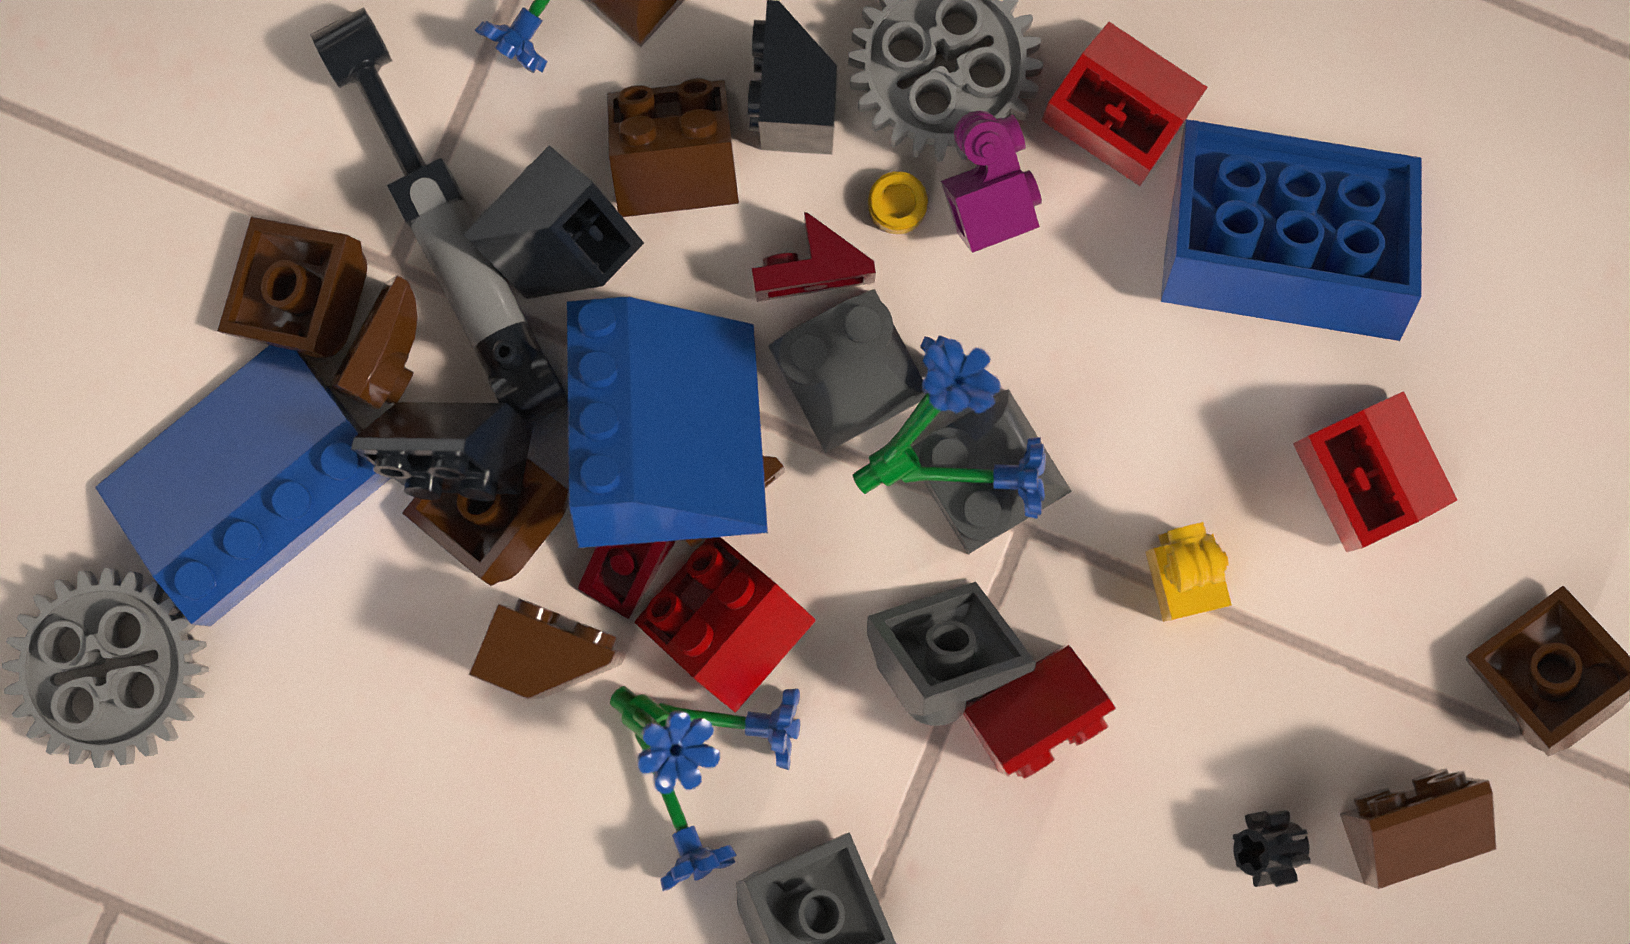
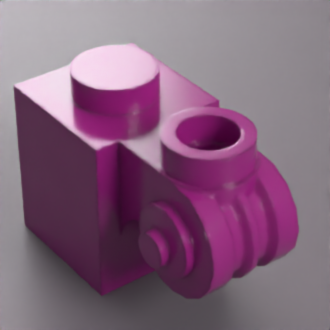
(995, 196)

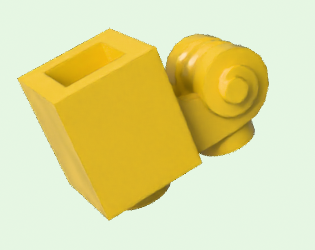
(1188, 572)

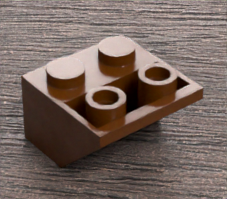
(671, 147)
(538, 658)
(1420, 829)

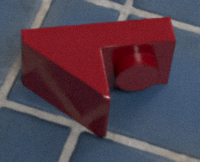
(831, 266)
(623, 573)

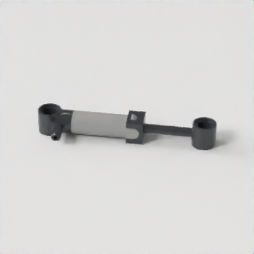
(438, 219)

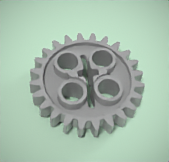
(922, 24)
(116, 719)

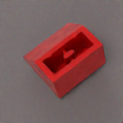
(1123, 103)
(1375, 472)
(724, 622)
(1039, 712)

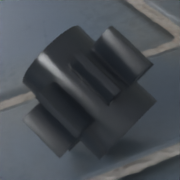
(1271, 848)

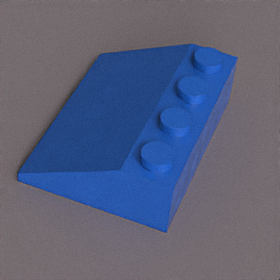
(1295, 231)
(661, 424)
(240, 484)

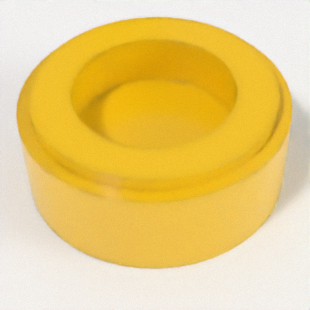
(897, 202)

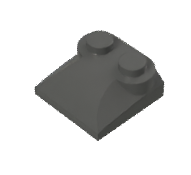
(848, 369)
(979, 442)
(945, 652)
(814, 899)

